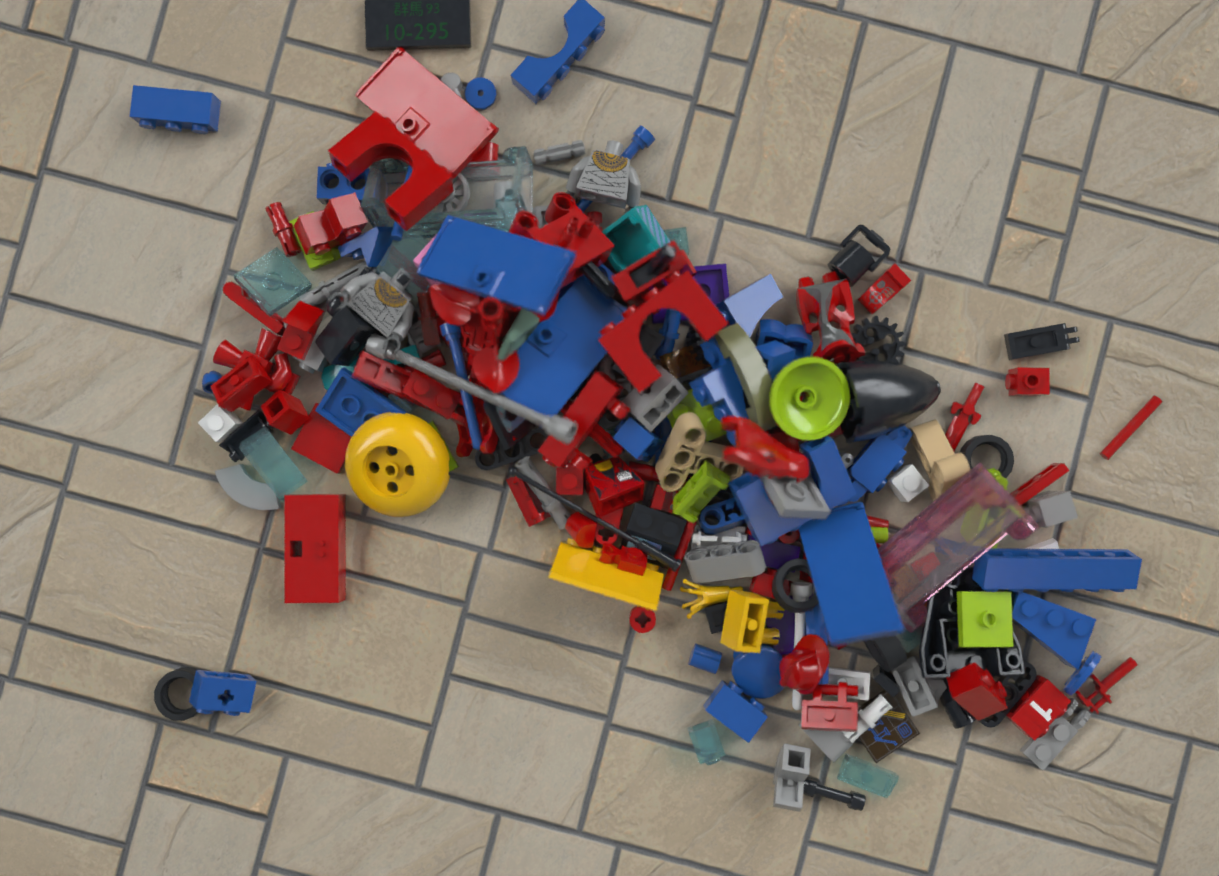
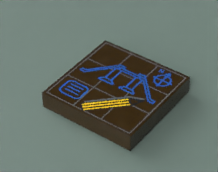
(891, 729)

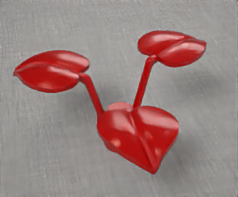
(455, 308)

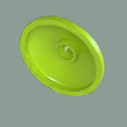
(824, 403)

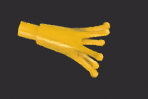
(705, 596)

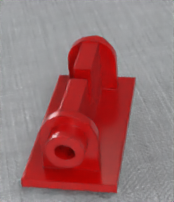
(527, 501)

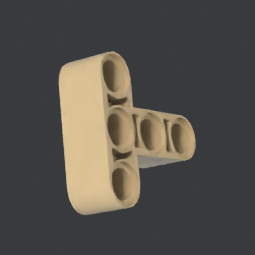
(937, 457)
(674, 467)

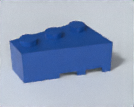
(1053, 626)

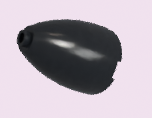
(884, 397)

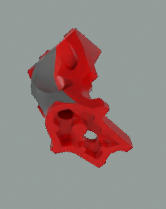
(821, 303)

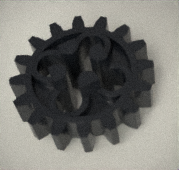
(880, 330)

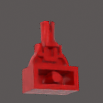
(479, 336)

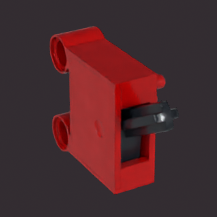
(651, 272)

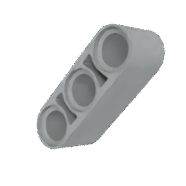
(725, 561)

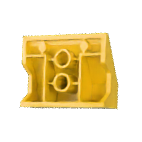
(583, 569)

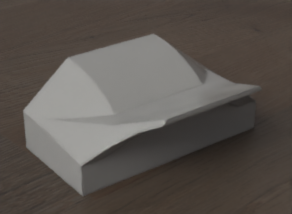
(919, 693)

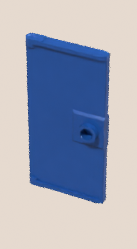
(496, 264)
(563, 349)
(849, 576)

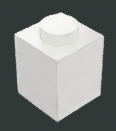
(220, 423)
(906, 483)

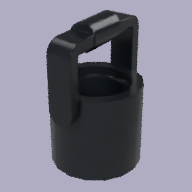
(854, 259)

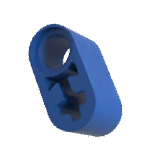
(721, 510)

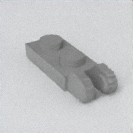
(1060, 732)

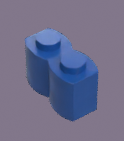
(790, 335)

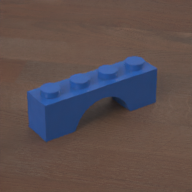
(537, 75)

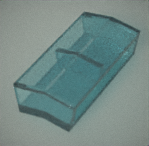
(272, 463)

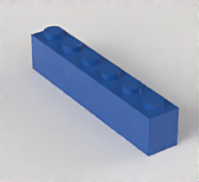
(1057, 569)

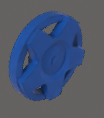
(1080, 676)

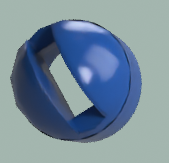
(209, 379)

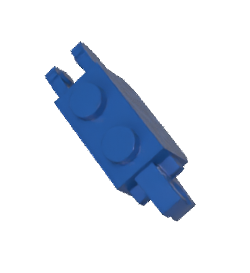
(877, 460)

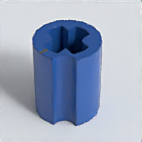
(705, 658)

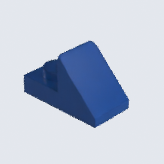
(370, 245)

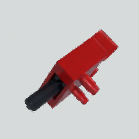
(571, 231)

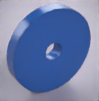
(484, 101)

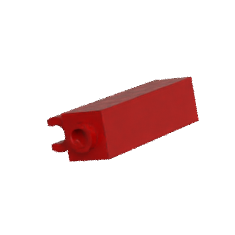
(586, 411)

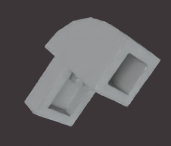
(789, 777)

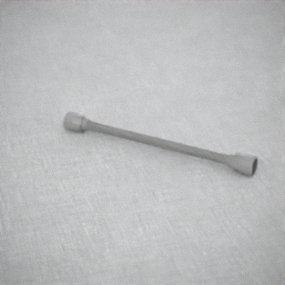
(558, 427)

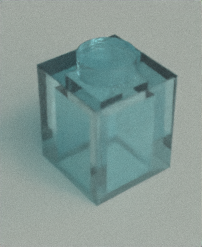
(706, 742)

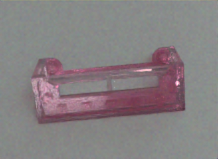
(949, 539)

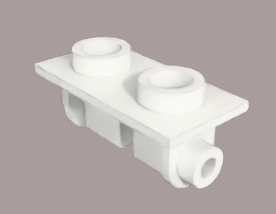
(701, 539)

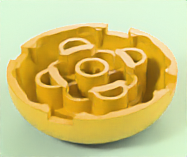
(416, 445)

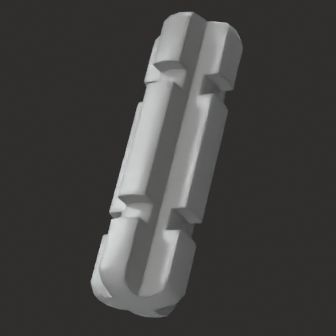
(559, 152)

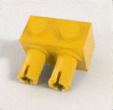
(746, 619)

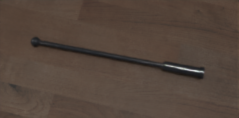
(644, 546)

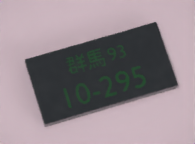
(417, 24)

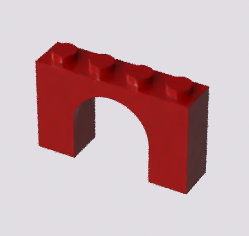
(380, 139)
(680, 295)

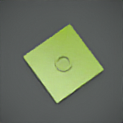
(984, 619)

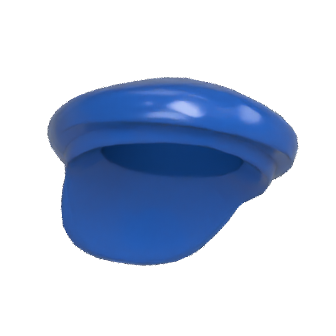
(758, 672)

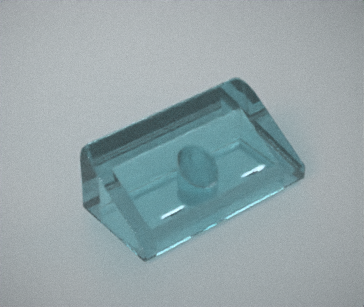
(867, 776)

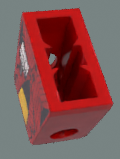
(611, 484)

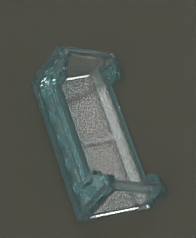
(496, 189)

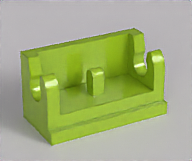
(699, 491)

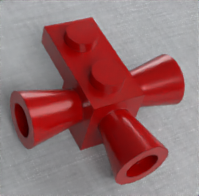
(267, 345)

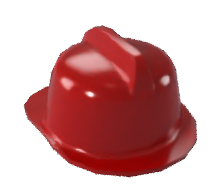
(805, 664)

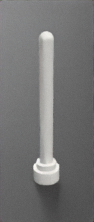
(800, 592)

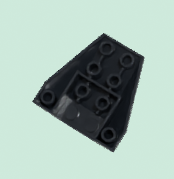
(939, 639)

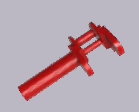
(1104, 685)

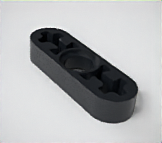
(1017, 693)

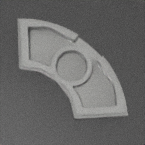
(246, 490)

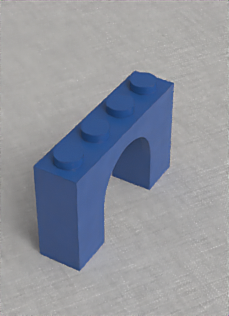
(828, 475)

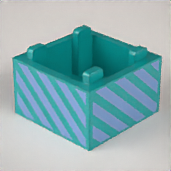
(634, 237)

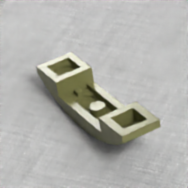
(751, 372)

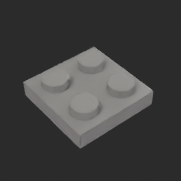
(795, 498)

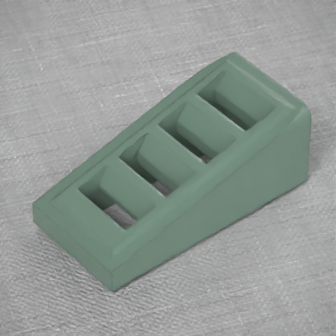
(519, 332)

